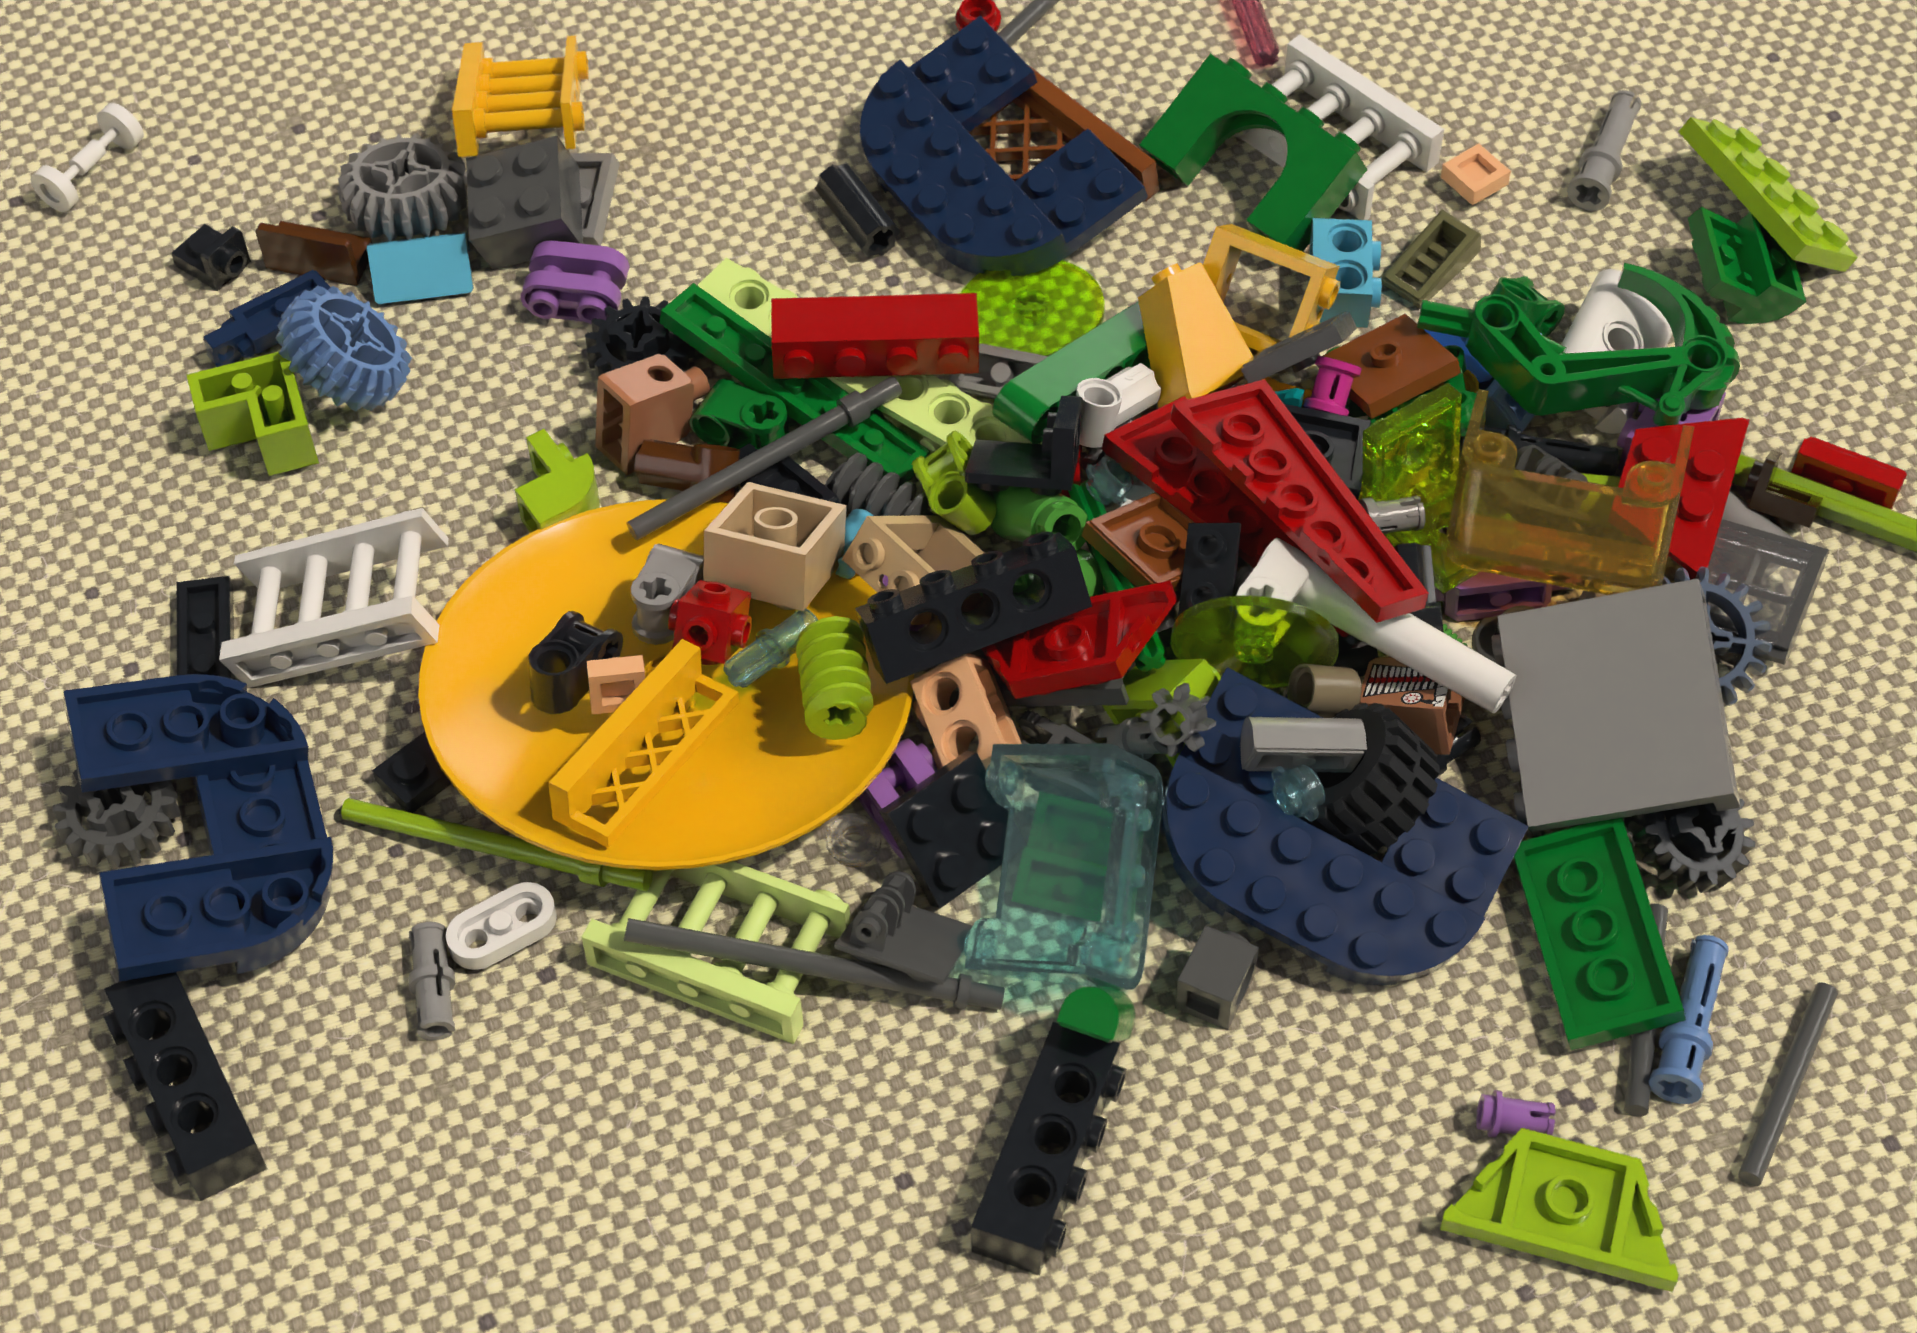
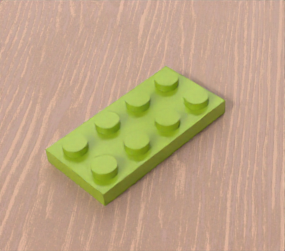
(1768, 195)

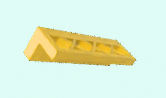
(626, 733)

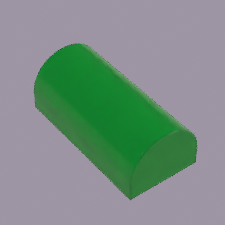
(1099, 1012)

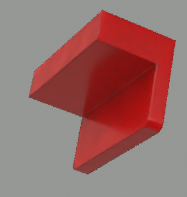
(1849, 472)

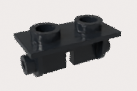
(1209, 562)

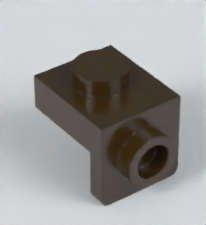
(1784, 504)

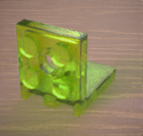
(1419, 456)

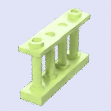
(721, 985)

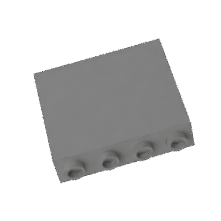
(1615, 707)

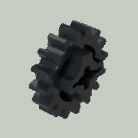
(633, 336)
(1692, 839)

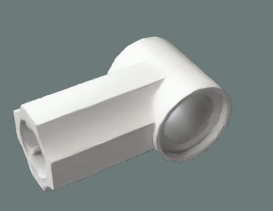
(1114, 401)

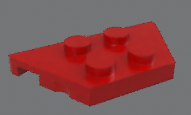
(1706, 481)
(1084, 646)

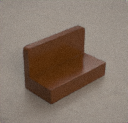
(302, 248)

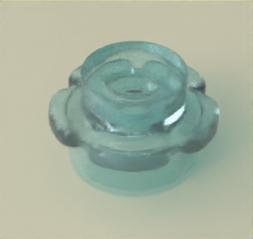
(1108, 481)

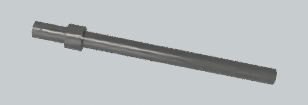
(849, 411)

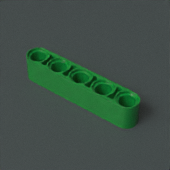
(1097, 354)

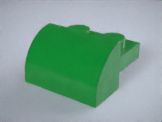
(1745, 268)

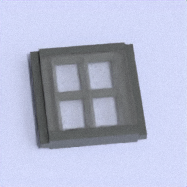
(1778, 574)

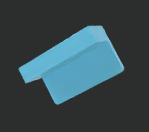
(420, 268)

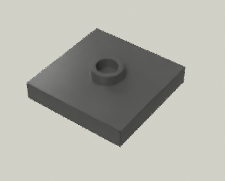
(1299, 350)

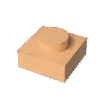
(1475, 174)
(613, 681)

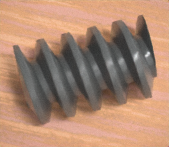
(867, 489)

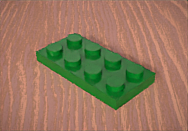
(1597, 933)

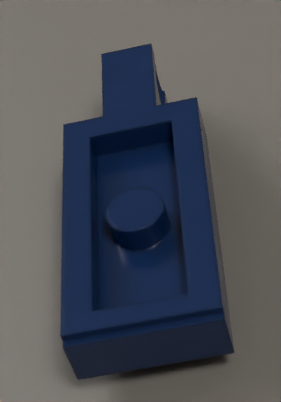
(254, 323)

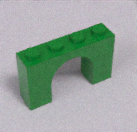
(1224, 102)

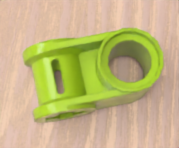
(946, 490)

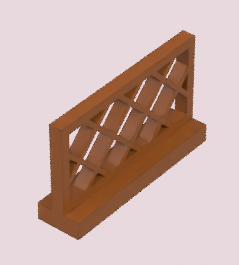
(1066, 118)

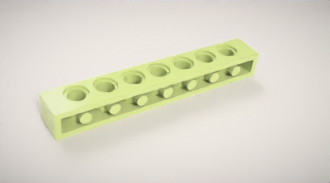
(924, 410)

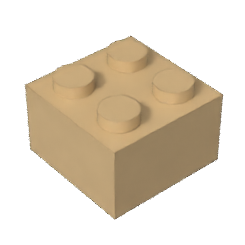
(775, 545)

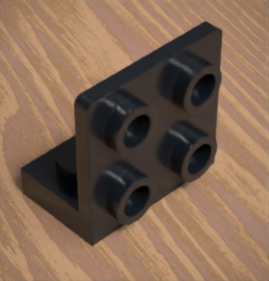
(1041, 467)

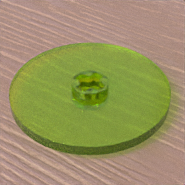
(1062, 301)
(1255, 637)

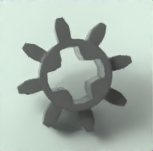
(1162, 724)

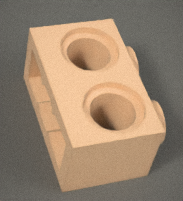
(977, 712)

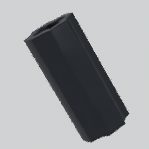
(857, 210)

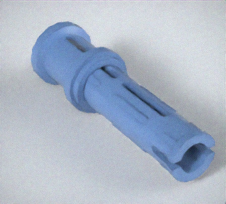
(1688, 1042)

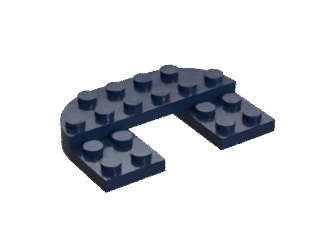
(955, 191)
(259, 813)
(1313, 890)

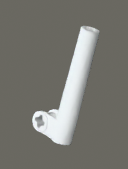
(1294, 577)

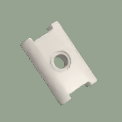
(1615, 321)

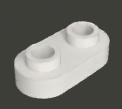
(499, 925)

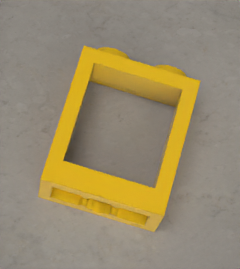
(1222, 261)

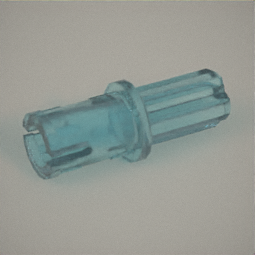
(768, 651)

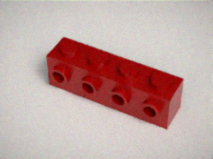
(875, 335)

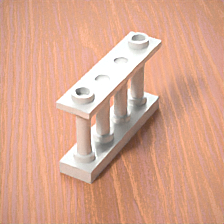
(1362, 103)
(345, 637)

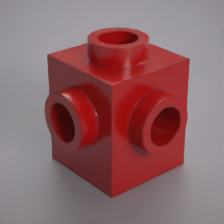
(712, 619)

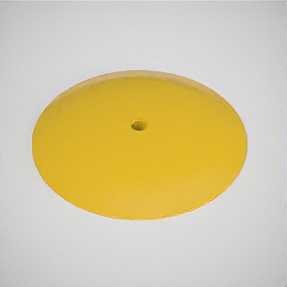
(737, 796)

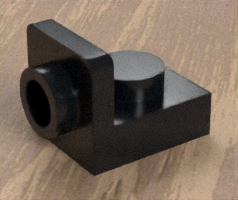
(213, 255)

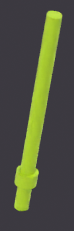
(490, 843)

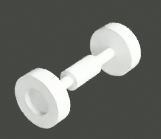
(56, 187)

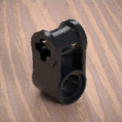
(561, 658)

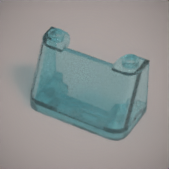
(1071, 865)

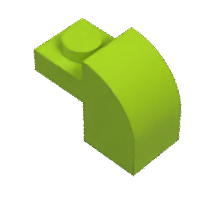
(562, 487)

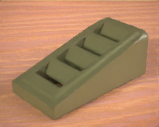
(1443, 227)

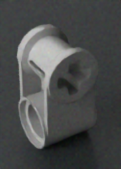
(663, 579)

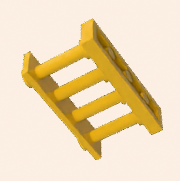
(517, 95)

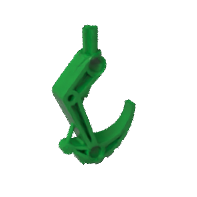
(1552, 381)

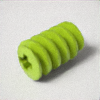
(834, 677)

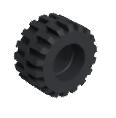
(1384, 789)

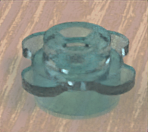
(1298, 791)

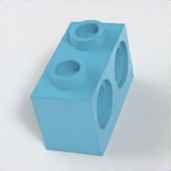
(1350, 247)

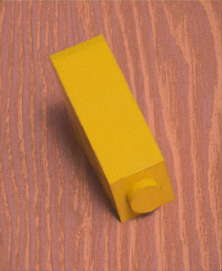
(1190, 335)

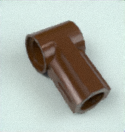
(683, 466)

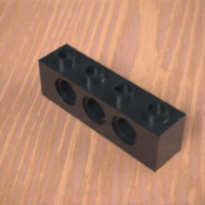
(1054, 594)
(225, 1149)
(1026, 1234)

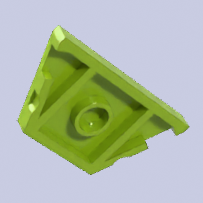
(1567, 1207)

